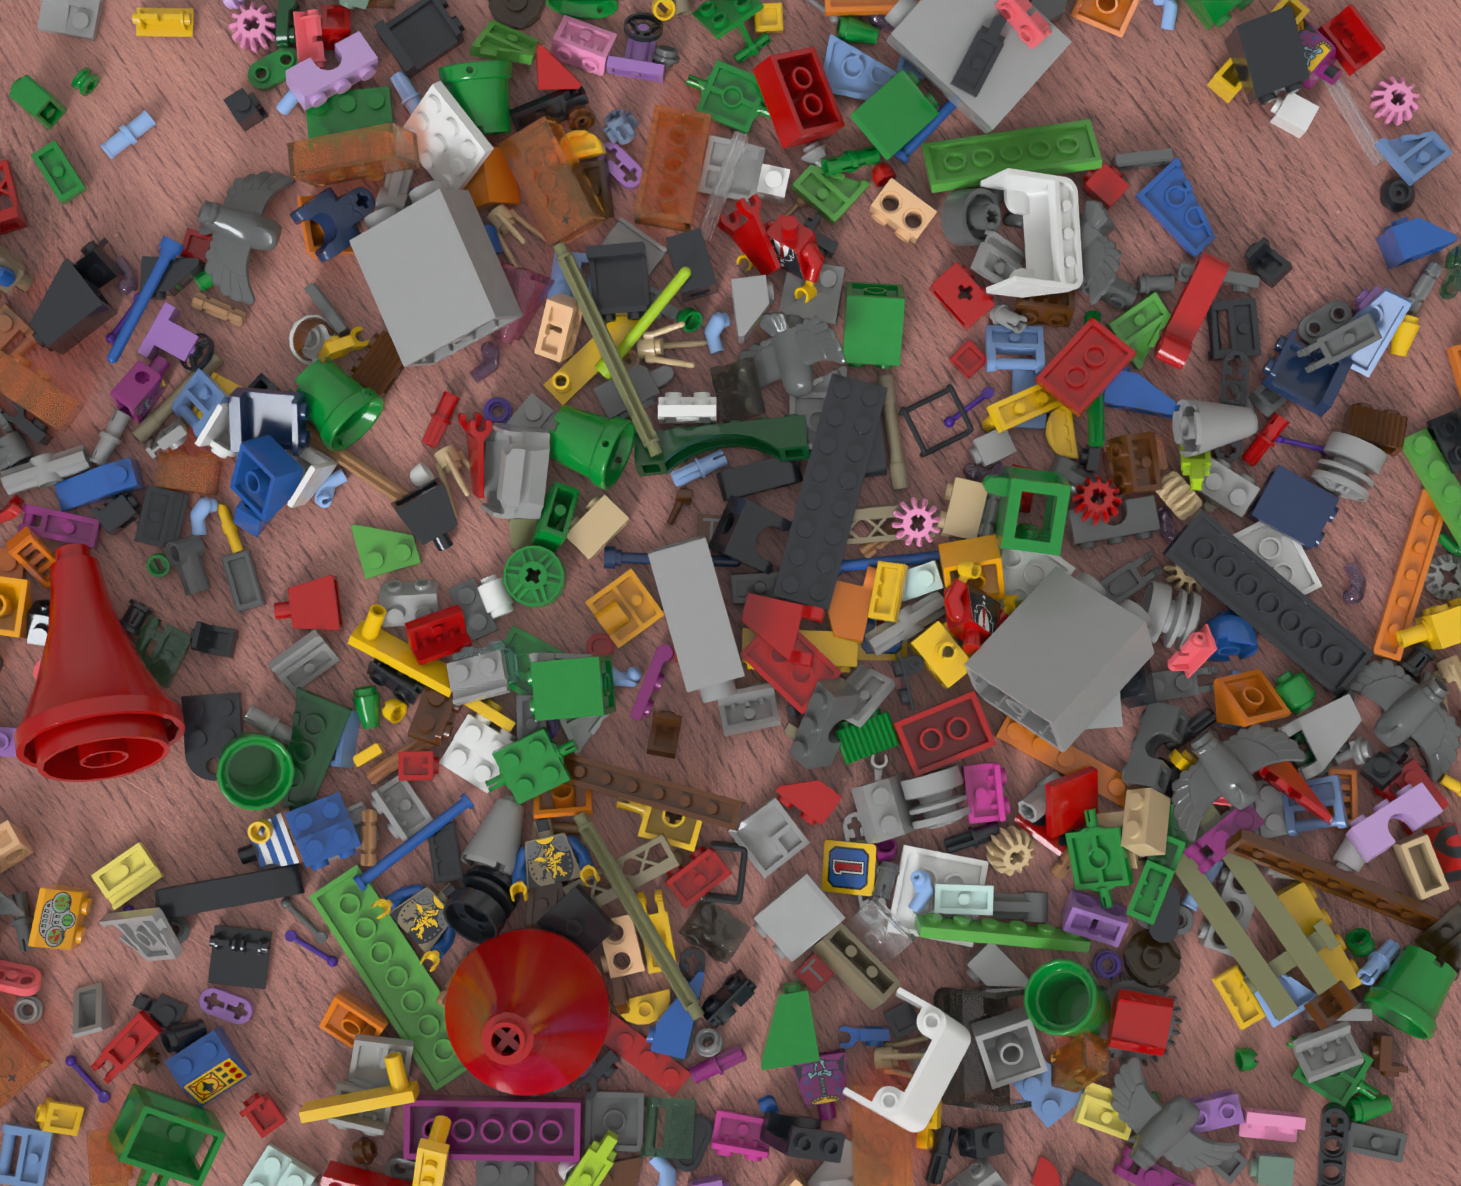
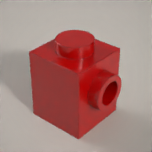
(1104, 185)

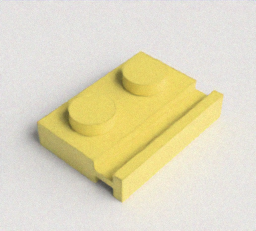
(127, 875)
(1096, 1112)

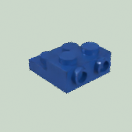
(323, 831)

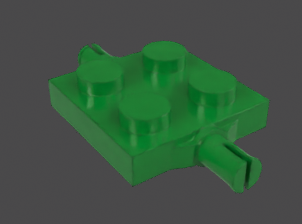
(730, 97)
(531, 765)
(1098, 858)
(1340, 1085)

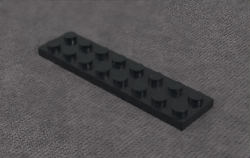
(830, 492)
(1268, 602)

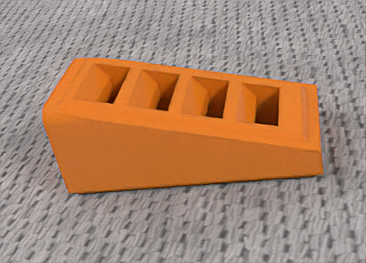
(22, 545)
(1352, 799)

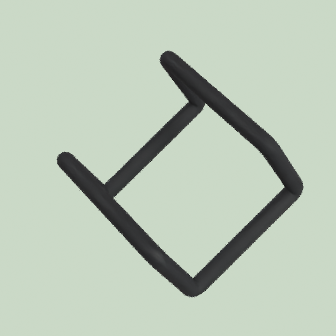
(905, 412)
(725, 898)

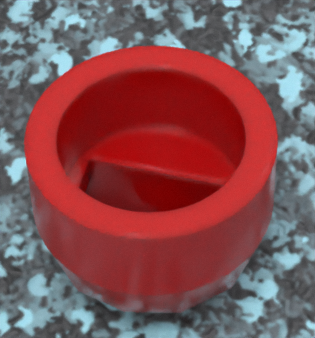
(882, 174)

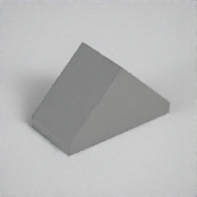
(90, 1010)

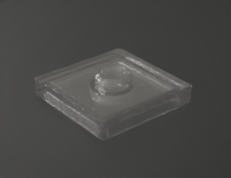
(880, 930)

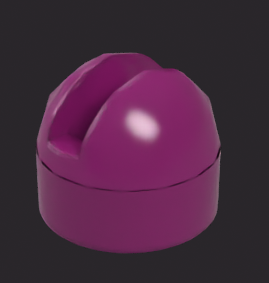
(886, 850)

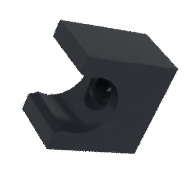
(690, 251)
(739, 531)

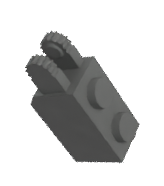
(646, 385)

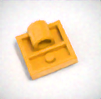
(625, 608)

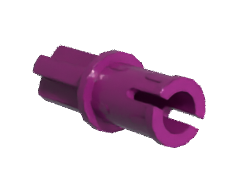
(718, 1064)

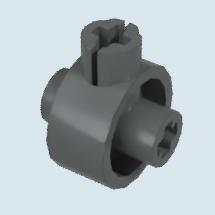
(970, 213)

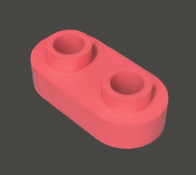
(15, 977)

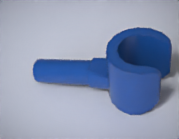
(768, 1103)

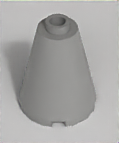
(1209, 425)
(498, 837)

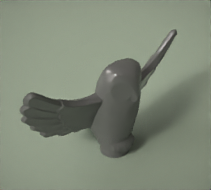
(238, 229)
(1099, 255)
(793, 351)
(1411, 711)
(1227, 771)
(1162, 1128)

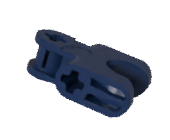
(336, 217)

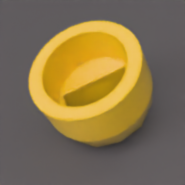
(669, 4)
(394, 710)
(255, 828)

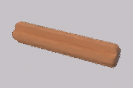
(390, 764)

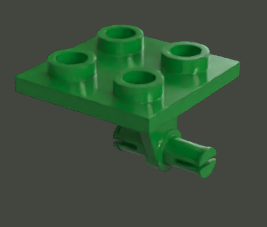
(724, 15)

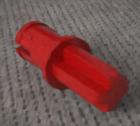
(440, 419)
(1265, 439)

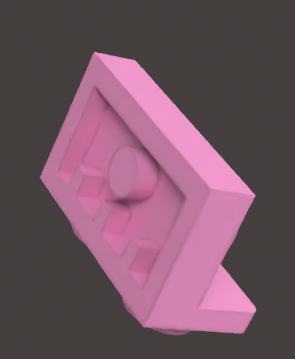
(583, 45)
(1271, 1124)

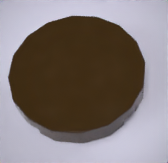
(517, 13)
(1151, 961)

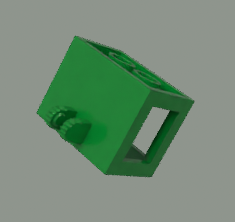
(1027, 536)
(164, 1137)

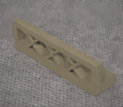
(882, 512)
(643, 875)

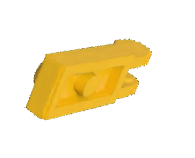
(662, 925)

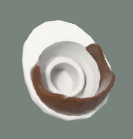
(308, 337)

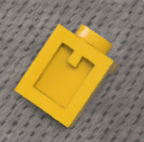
(59, 1116)

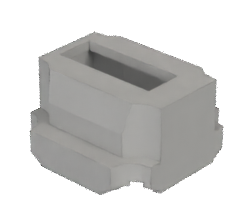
(515, 471)

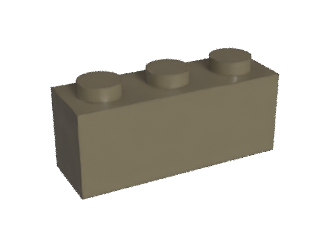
(856, 966)

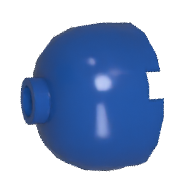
(1232, 637)

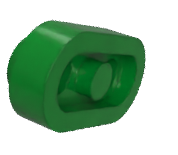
(273, 66)

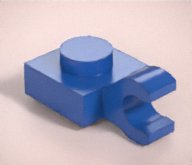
(870, 1034)

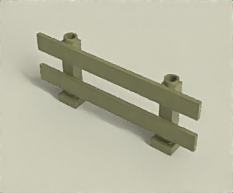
(1300, 950)

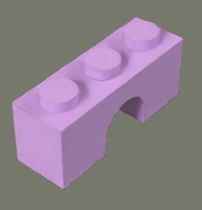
(315, 85)
(1371, 834)

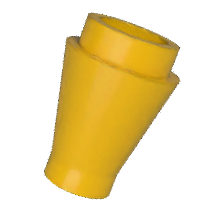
(1404, 336)

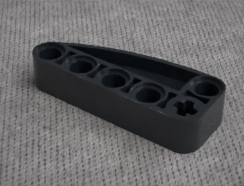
(230, 891)

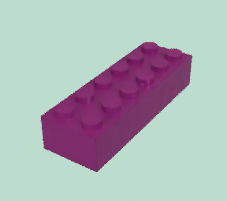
(499, 1127)

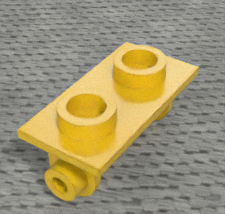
(164, 22)

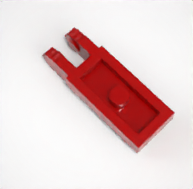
(128, 1044)

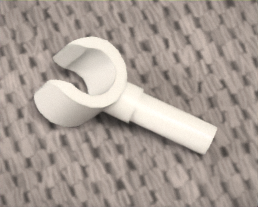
(878, 770)

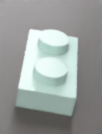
(922, 580)
(963, 899)

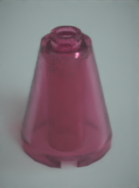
(530, 292)

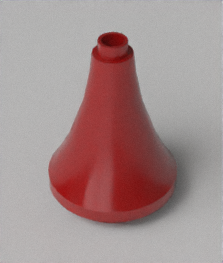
(93, 698)
(527, 1011)

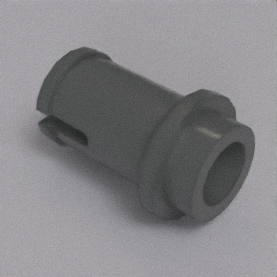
(1155, 283)
(885, 878)

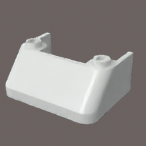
(1050, 232)
(315, 464)
(917, 1104)

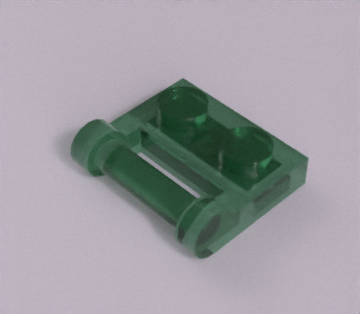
(1453, 280)
(678, 1128)

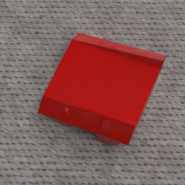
(1139, 1022)

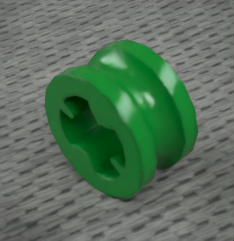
(85, 81)
(1356, 936)

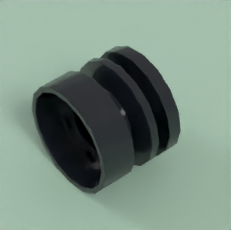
(480, 904)

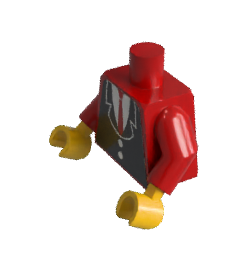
(796, 251)
(972, 612)

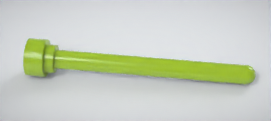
(649, 316)

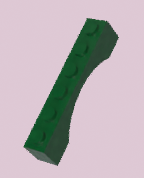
(780, 437)

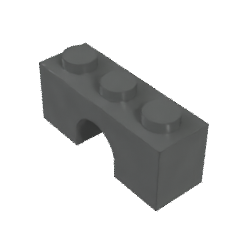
(1138, 519)
(829, 704)
(1158, 726)

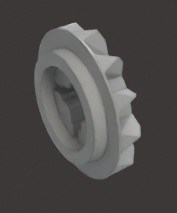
(1434, 577)

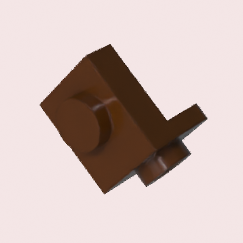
(664, 734)
(1331, 1004)
(1381, 1051)

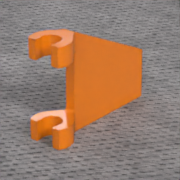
(850, 608)

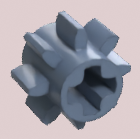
(620, 126)

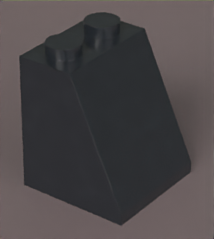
(1268, 56)
(69, 310)

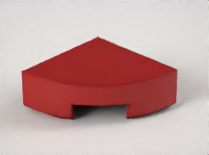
(1045, 1173)

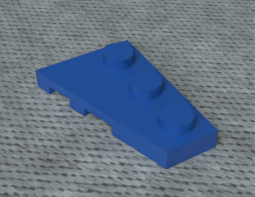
(1175, 208)

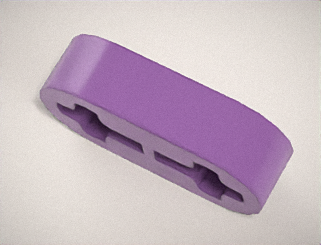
(626, 162)
(228, 998)

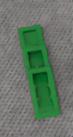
(1158, 875)

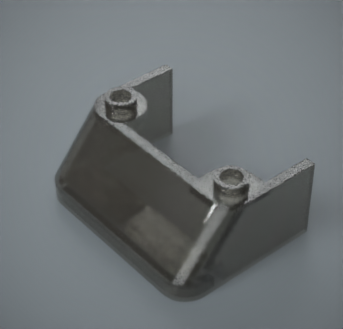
(970, 1082)

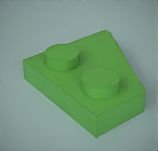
(504, 43)
(828, 195)
(1141, 326)
(384, 550)

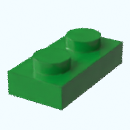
(59, 172)

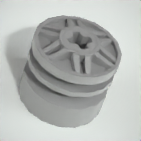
(1350, 463)
(1172, 617)
(936, 797)

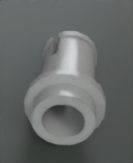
(1004, 316)

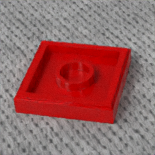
(1069, 798)

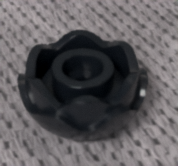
(1389, 198)

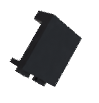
(421, 35)
(619, 280)
(801, 1137)

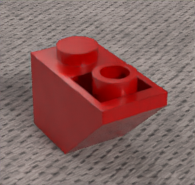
(811, 798)

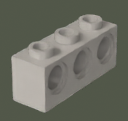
(1243, 910)

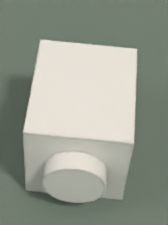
(1293, 114)
(773, 183)

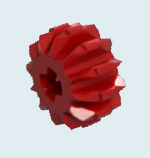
(1101, 490)

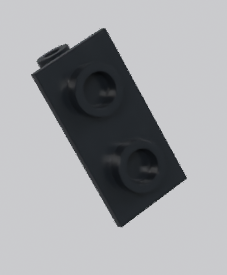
(403, 686)
(735, 988)

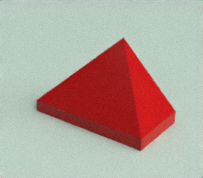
(551, 72)

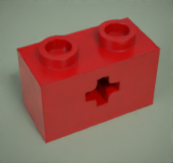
(968, 310)

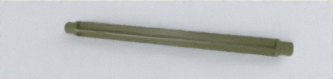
(607, 349)
(638, 916)

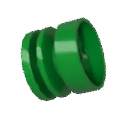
(552, 577)

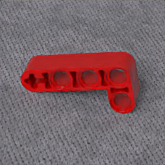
(1190, 310)

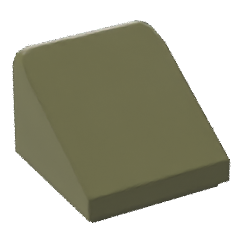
(521, 532)

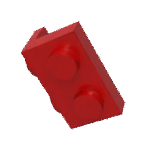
(1353, 39)
(437, 634)
(697, 876)

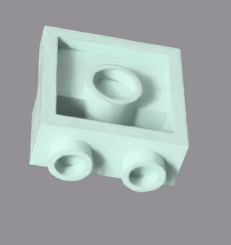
(280, 1169)

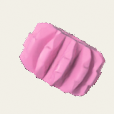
(254, 36)
(1386, 92)
(906, 521)

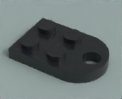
(208, 726)

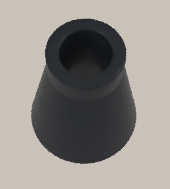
(181, 1035)

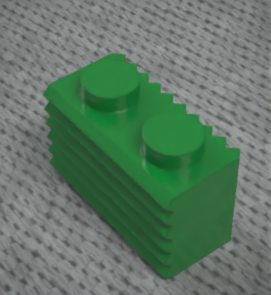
(37, 101)
(555, 516)
(873, 737)

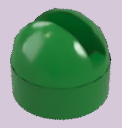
(691, 318)
(153, 567)
(1245, 1059)

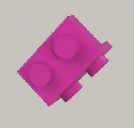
(985, 792)
(739, 1134)

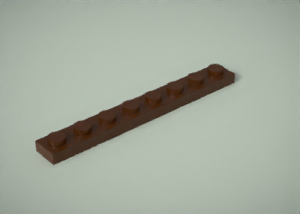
(655, 792)
(1332, 879)

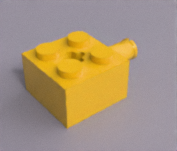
(1437, 627)
(941, 654)
(655, 822)

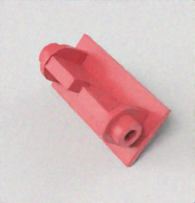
(1031, 28)
(308, 37)
(1193, 652)

